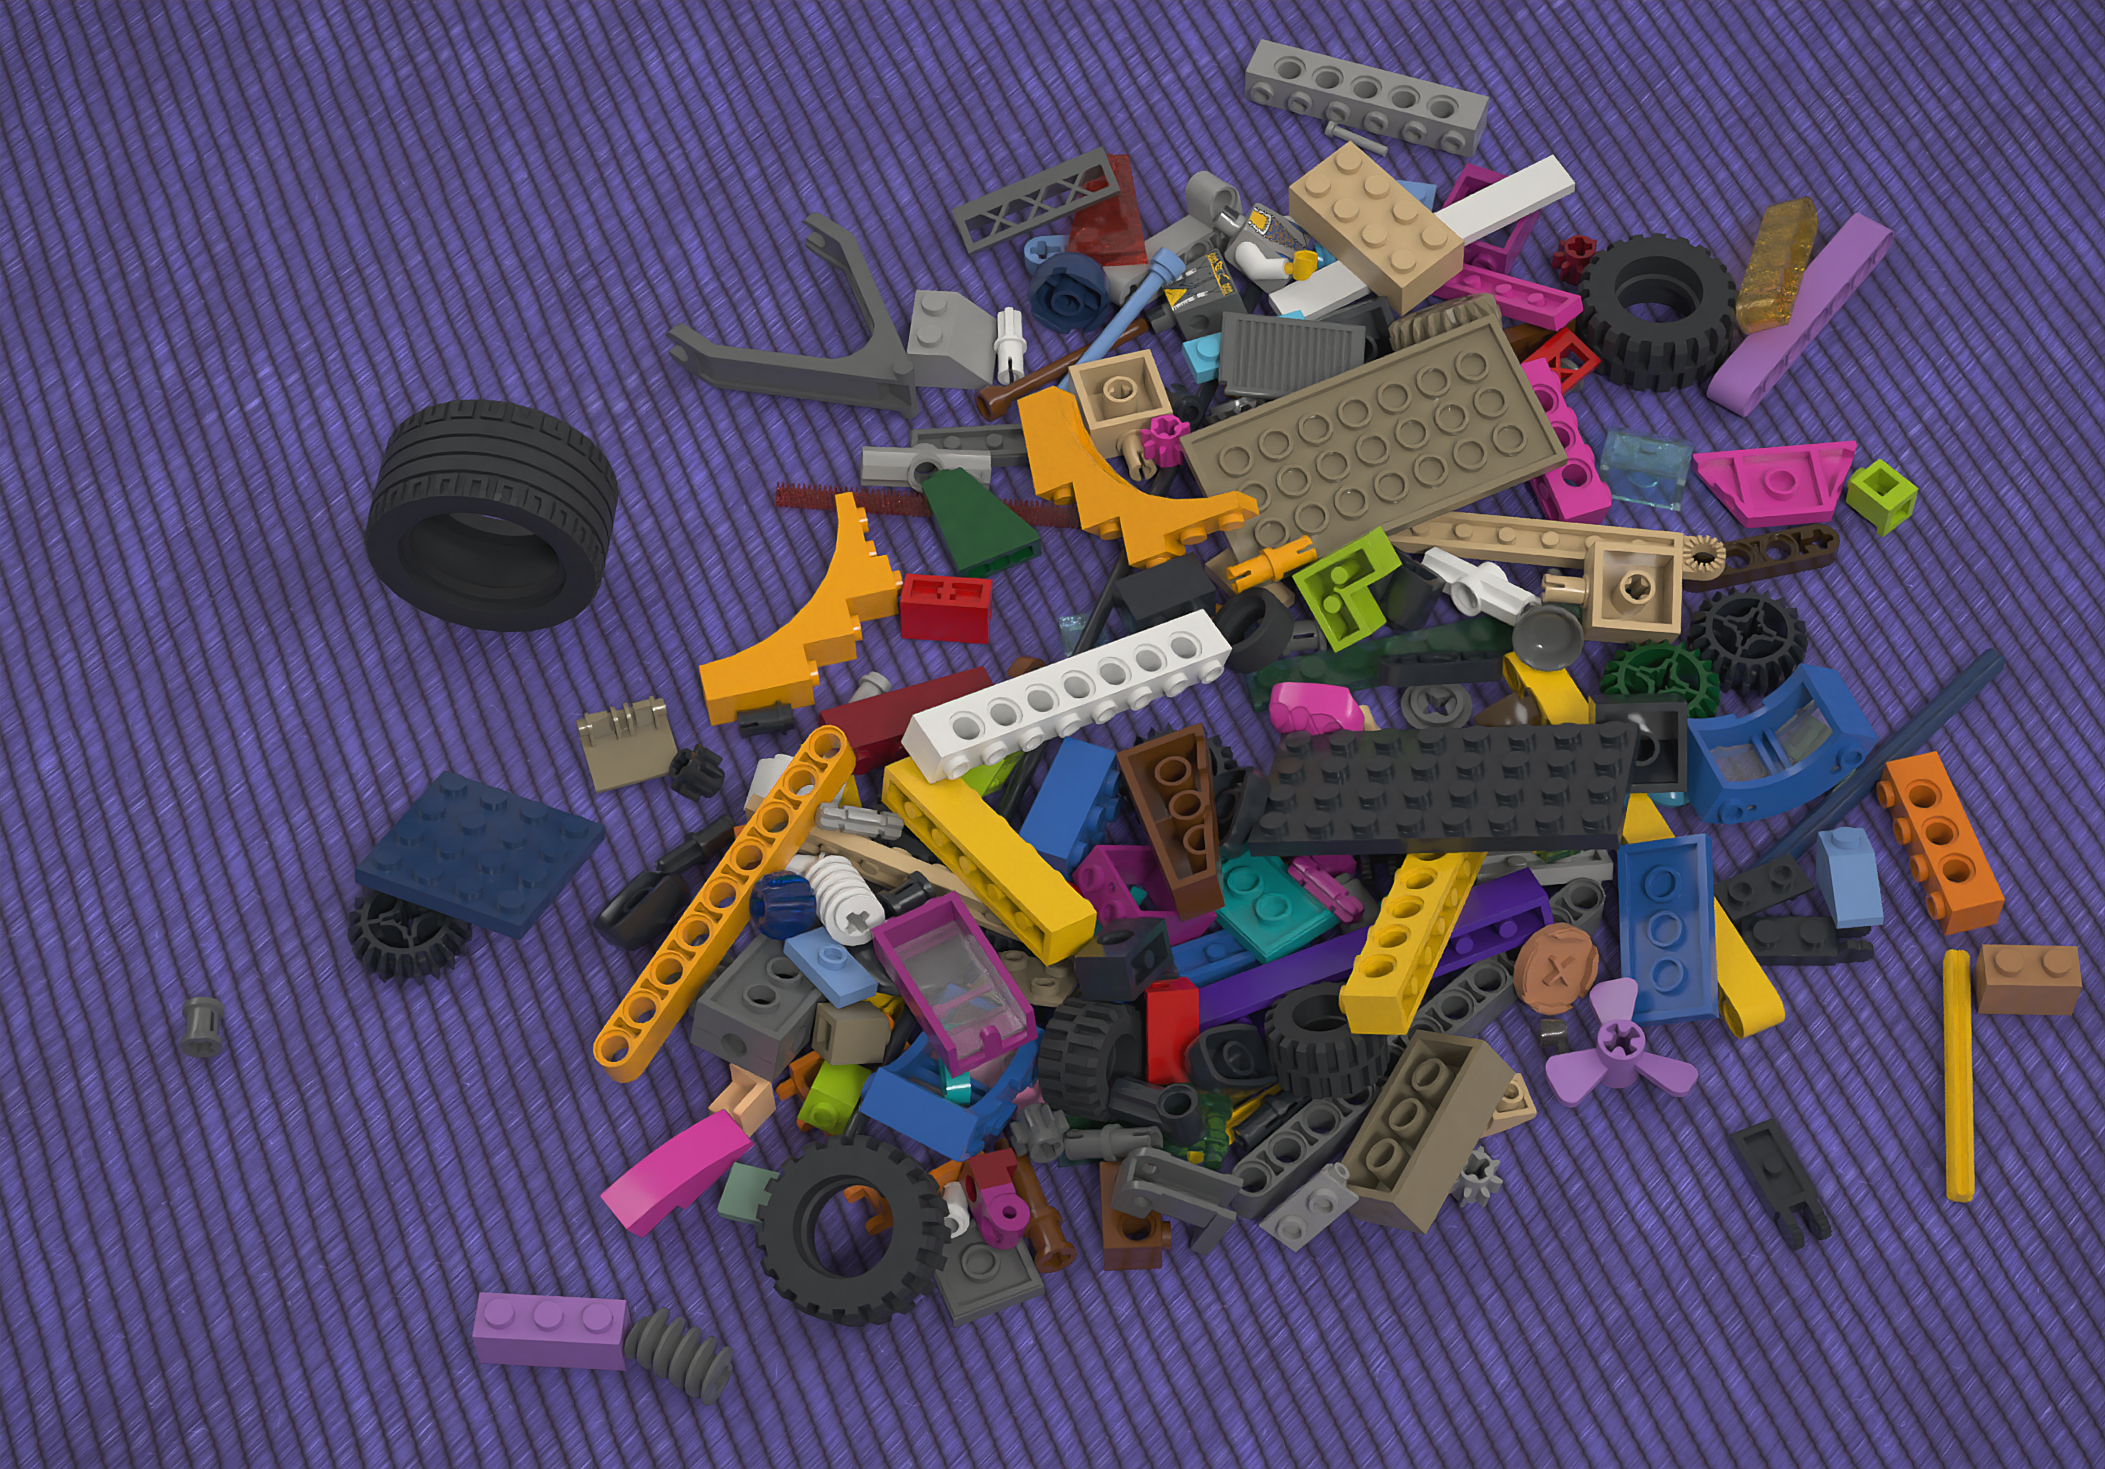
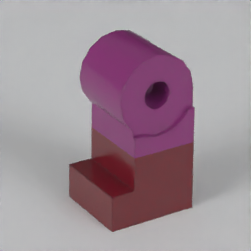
(993, 1199)

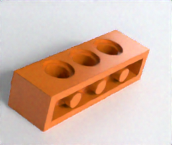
(1925, 783)

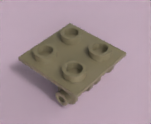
(627, 744)
(1040, 983)

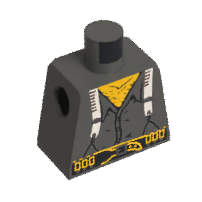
(1198, 299)

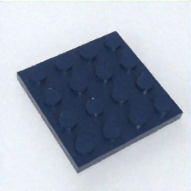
(480, 854)

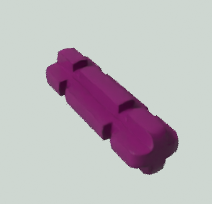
(1326, 890)

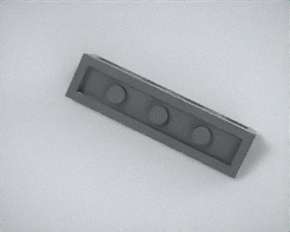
(1033, 192)

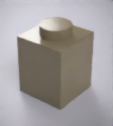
(851, 1033)

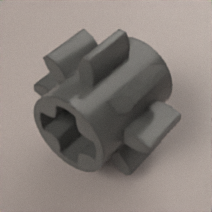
(1039, 1132)

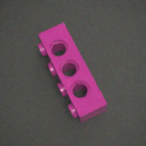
(1559, 501)

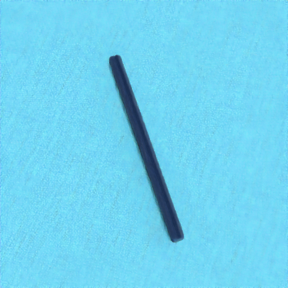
(1899, 746)

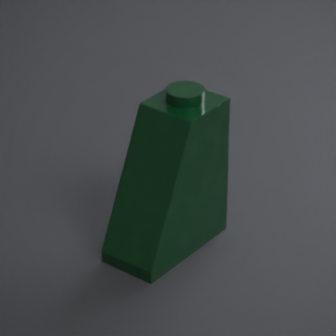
(976, 526)

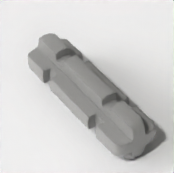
(858, 821)

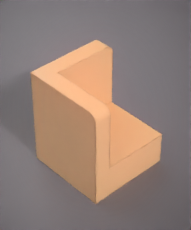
(746, 1099)

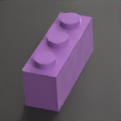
(551, 1331)

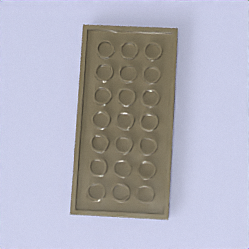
(1380, 444)

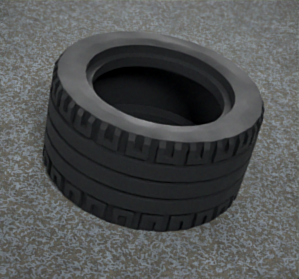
(501, 464)

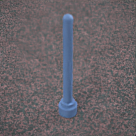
(1163, 269)

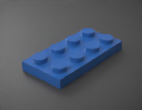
(1669, 928)

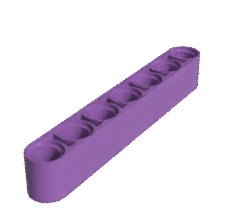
(1823, 291)

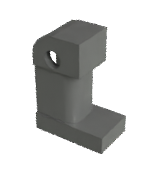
(1177, 1191)

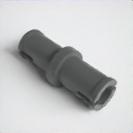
(1111, 1142)

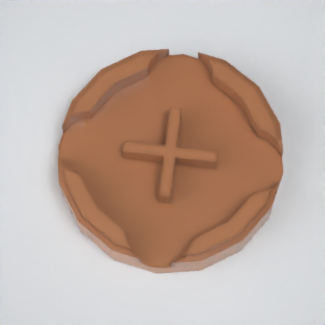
(1555, 968)

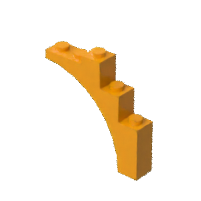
(1072, 470)
(821, 634)

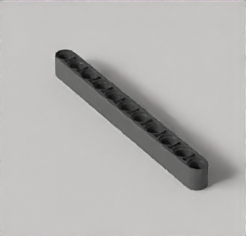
(1345, 1120)

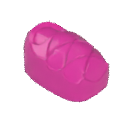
(1313, 708)

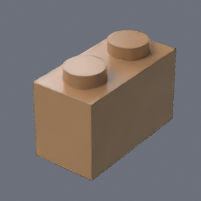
(2027, 979)

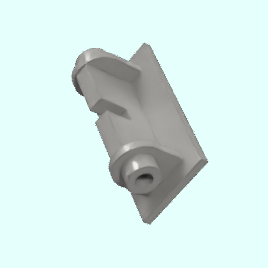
(1311, 1207)

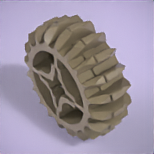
(1441, 318)

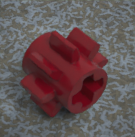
(1573, 257)

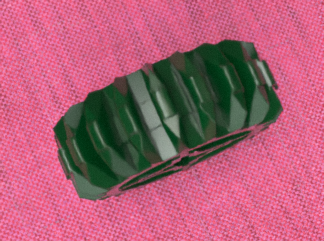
(1666, 666)

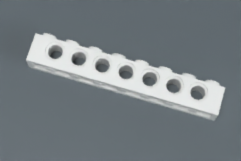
(1065, 696)

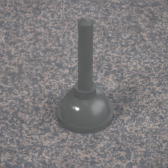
(1548, 636)

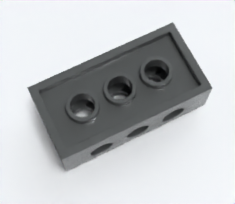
(739, 1025)

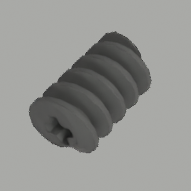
(680, 1355)

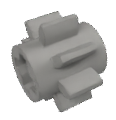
(1477, 1179)

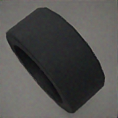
(1267, 641)

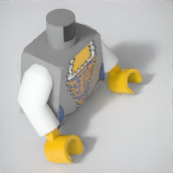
(1266, 246)

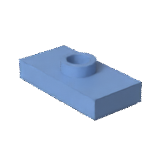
(830, 967)

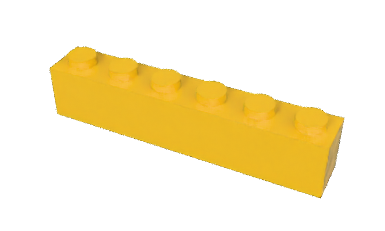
(992, 861)

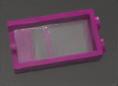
(954, 983)

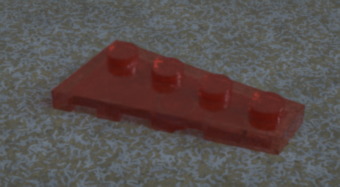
(1113, 227)

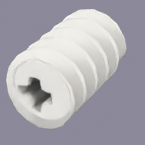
(844, 900)

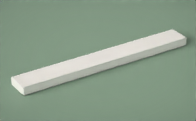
(1468, 218)

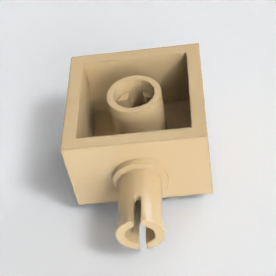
(1117, 401)
(1609, 611)

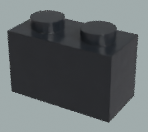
(1164, 594)

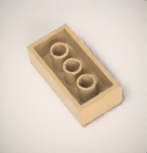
(1376, 228)

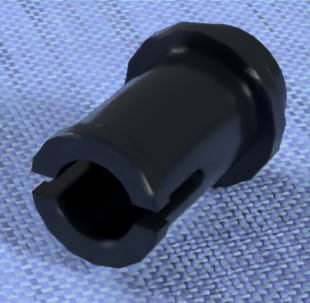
(1185, 405)
(766, 720)

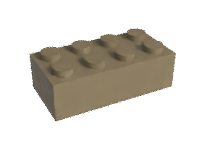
(1424, 1129)

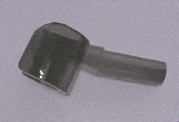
(1554, 1033)

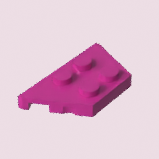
(1778, 482)

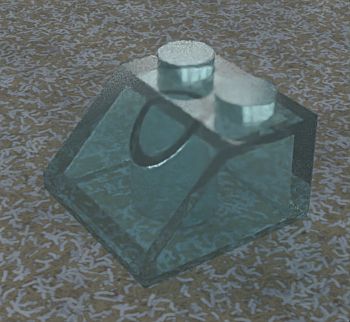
(1646, 467)

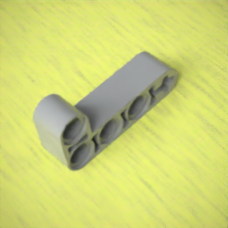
(1187, 238)

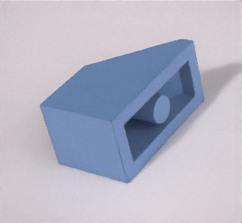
(1849, 877)

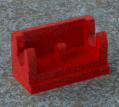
(946, 608)
(1170, 1028)

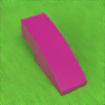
(676, 1172)

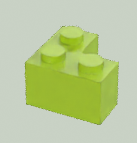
(1339, 591)

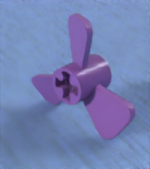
(1617, 1054)

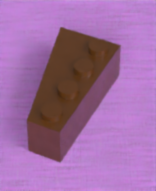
(1177, 810)

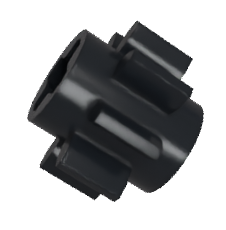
(696, 773)

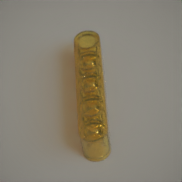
(1777, 265)

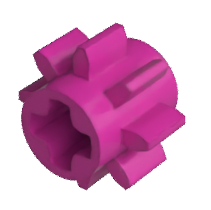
(1162, 440)

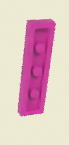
(1515, 297)

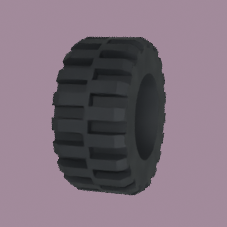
(1660, 273)
(792, 1221)

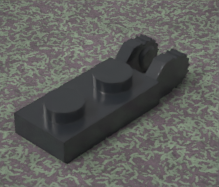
(1803, 941)
(1779, 1181)

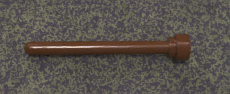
(994, 401)

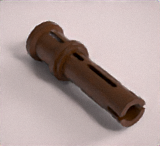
(1045, 1221)

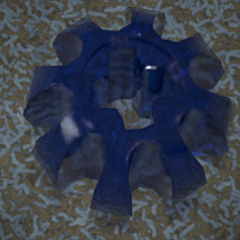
(782, 905)

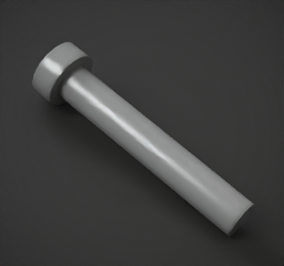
(1333, 130)

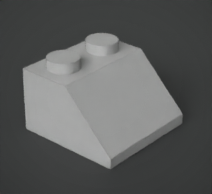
(951, 342)

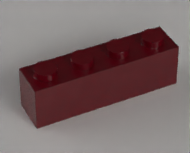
(879, 722)

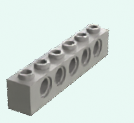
(1366, 98)

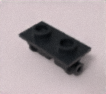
(1761, 888)

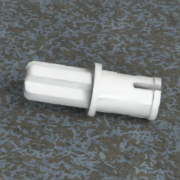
(1010, 345)

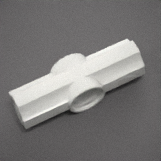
(1480, 587)

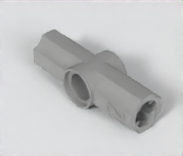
(897, 465)

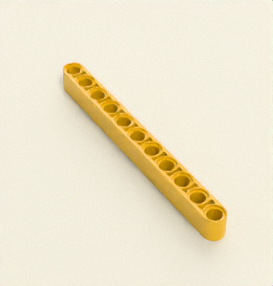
(1744, 991)

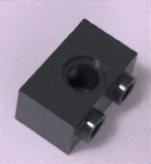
(1123, 959)

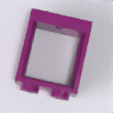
(1480, 253)
(1133, 865)

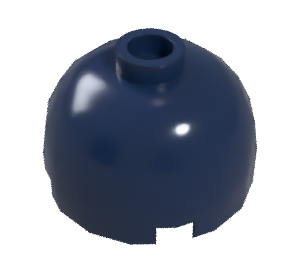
(1070, 293)

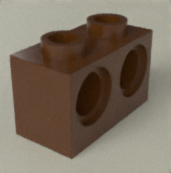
(1118, 1250)

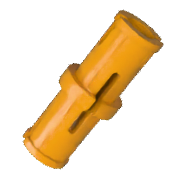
(1271, 564)

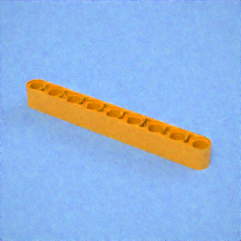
(726, 923)

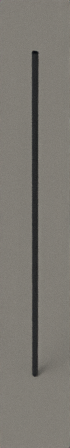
(1025, 771)

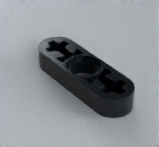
(1439, 668)

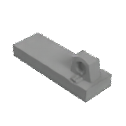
(1588, 864)

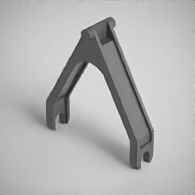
(871, 377)

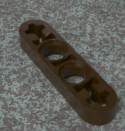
(1763, 567)

